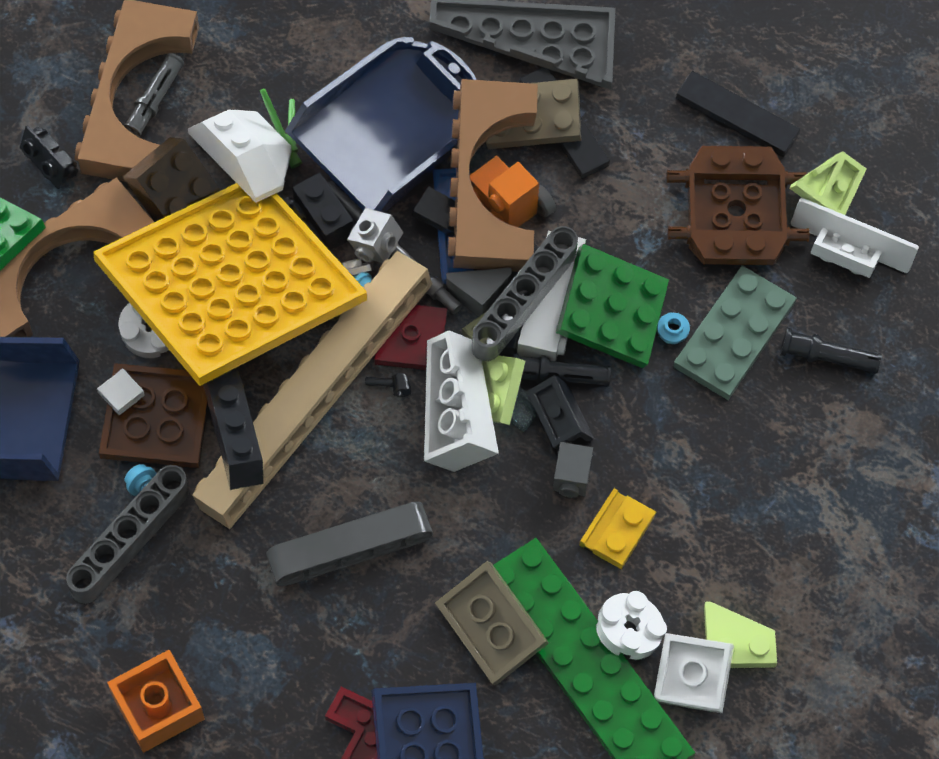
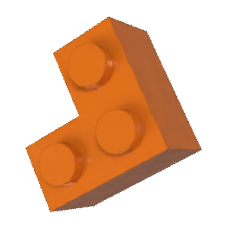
(506, 191)

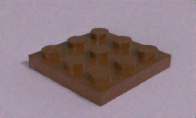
(162, 425)

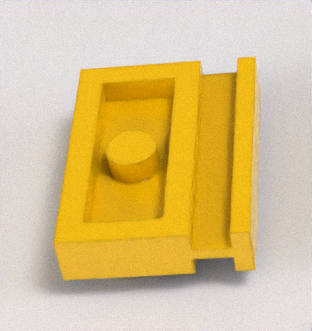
(617, 528)

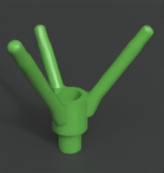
(294, 160)

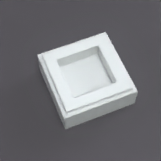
(121, 391)

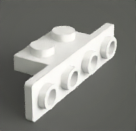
(851, 241)

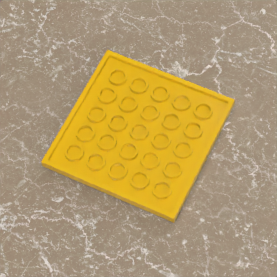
(229, 280)

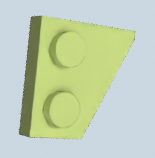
(752, 642)

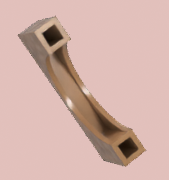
(140, 34)
(101, 217)
(479, 236)

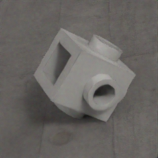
(375, 236)

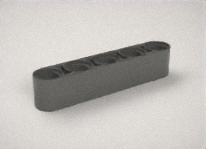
(520, 306)
(129, 519)
(349, 543)

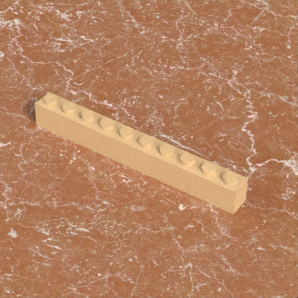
(320, 382)

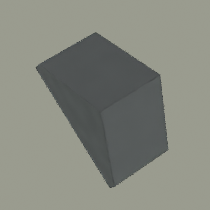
(478, 288)

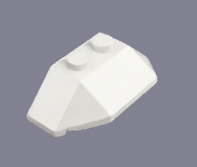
(246, 150)

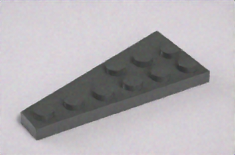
(553, 36)

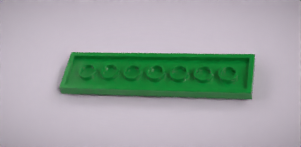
(592, 677)

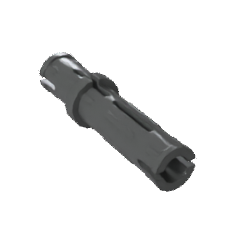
(170, 68)

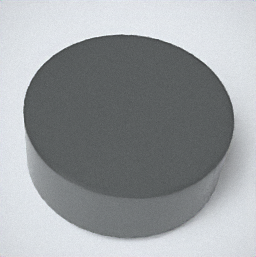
(546, 204)

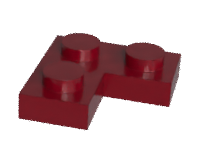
(356, 716)

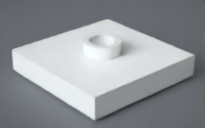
(693, 673)

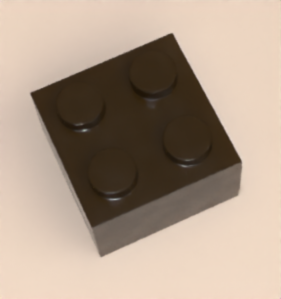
(170, 179)

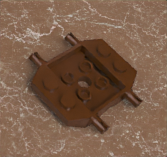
(727, 239)

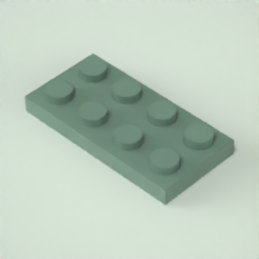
(734, 332)

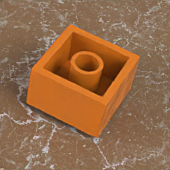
(156, 700)

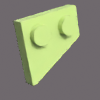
(831, 183)
(502, 384)

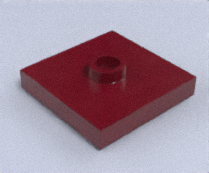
(409, 341)

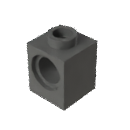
(572, 470)

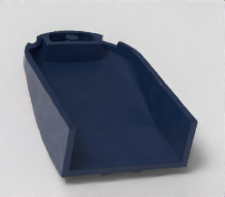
(384, 121)
(35, 405)

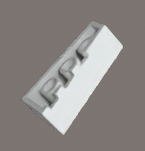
(457, 405)

